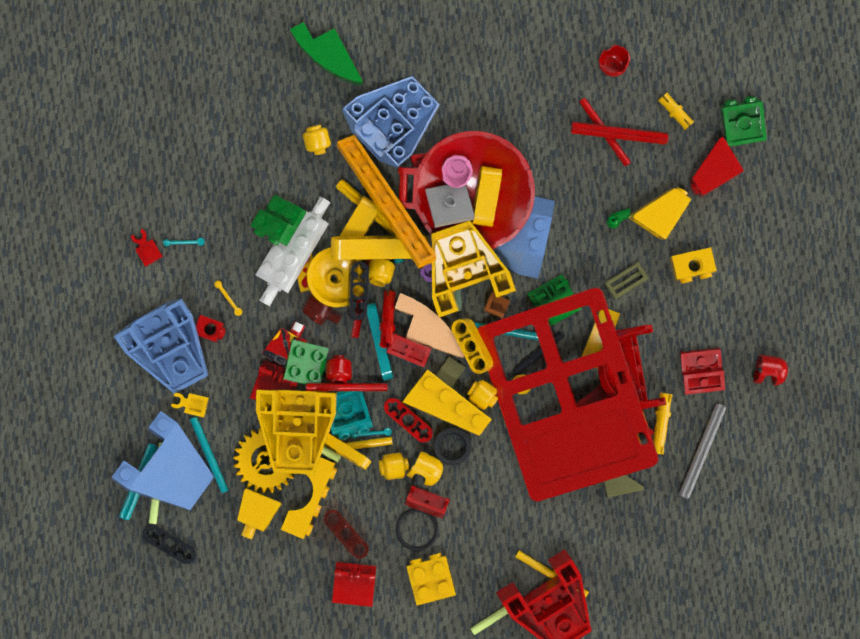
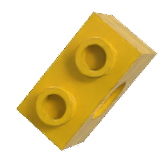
(704, 260)

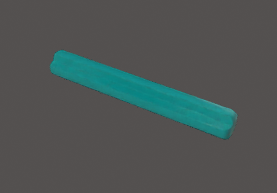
(132, 498)

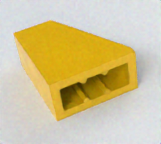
(662, 212)

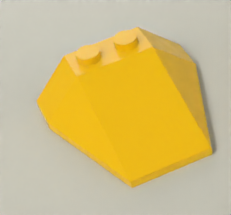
(295, 427)

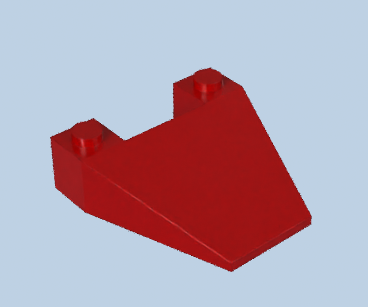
(553, 608)

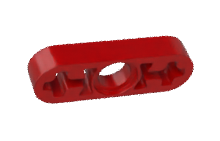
(423, 425)

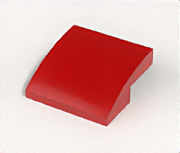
(702, 371)

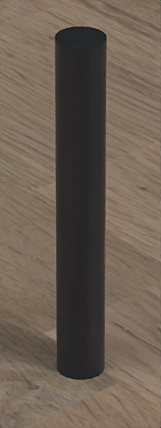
(534, 356)

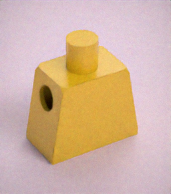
(256, 512)

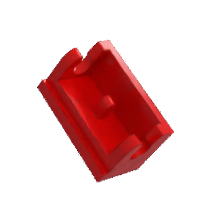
(409, 350)
(427, 502)

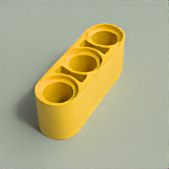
(486, 196)
(361, 218)
(480, 351)

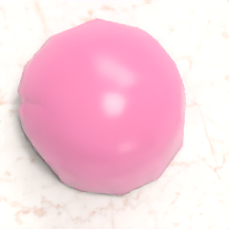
(457, 171)

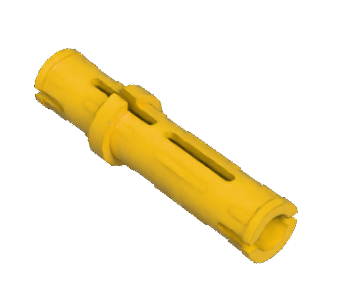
(662, 417)

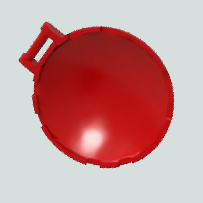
(481, 149)

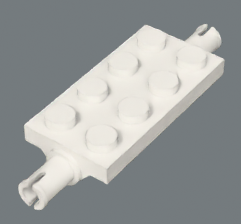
(285, 263)

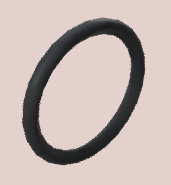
(412, 547)

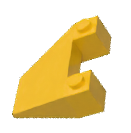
(462, 262)

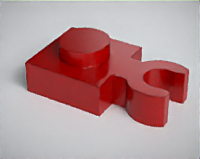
(148, 250)

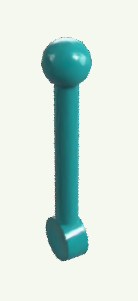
(200, 241)
(387, 432)

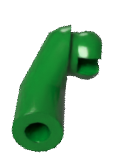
(617, 217)

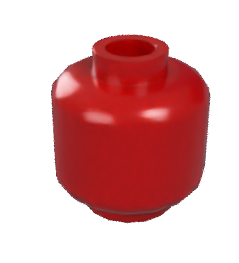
(338, 369)

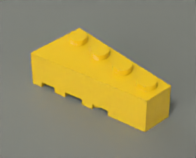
(444, 403)

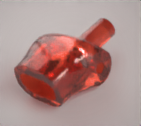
(319, 312)

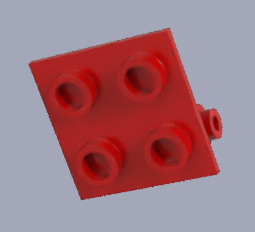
(271, 378)
(354, 584)

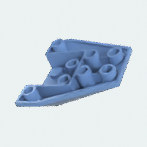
(391, 119)

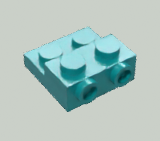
(350, 415)

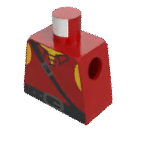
(280, 345)

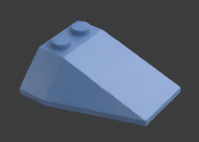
(527, 249)
(166, 345)

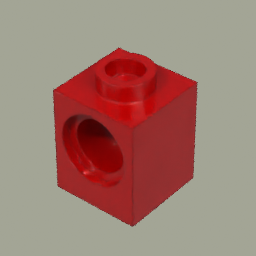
(201, 326)

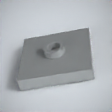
(449, 205)

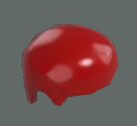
(616, 55)

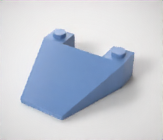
(173, 473)

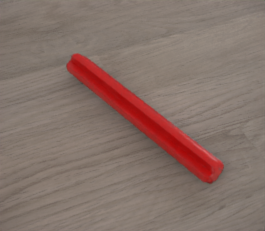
(619, 133)

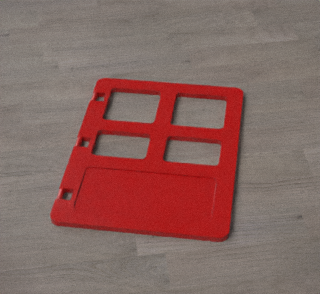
(582, 442)

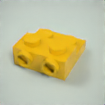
(430, 579)

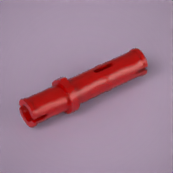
(387, 325)

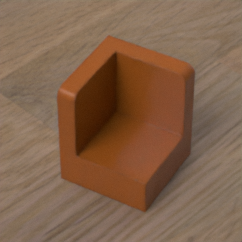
(496, 306)

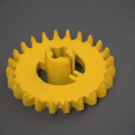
(251, 473)

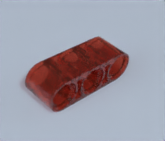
(350, 543)

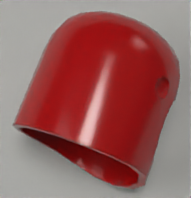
(771, 366)

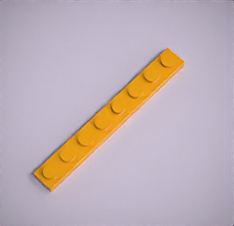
(386, 201)

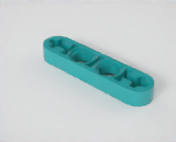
(382, 354)

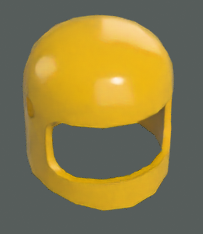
(428, 467)

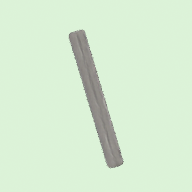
(702, 451)

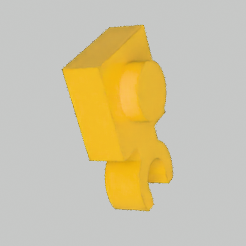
(194, 405)

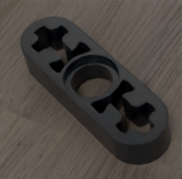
(361, 306)
(153, 541)

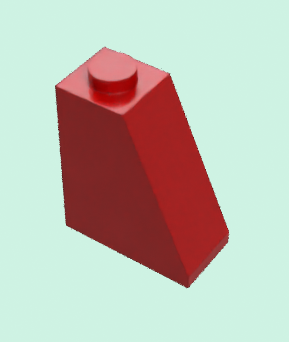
(716, 169)

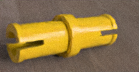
(676, 111)

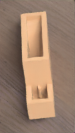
(428, 327)

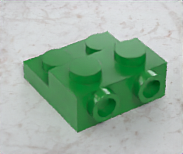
(743, 121)
(278, 221)

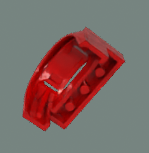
(630, 347)

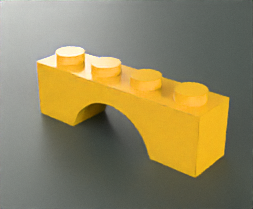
(299, 521)

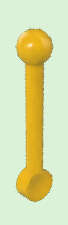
(238, 311)

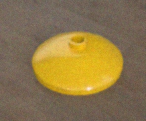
(319, 279)

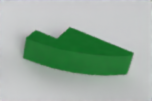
(327, 53)

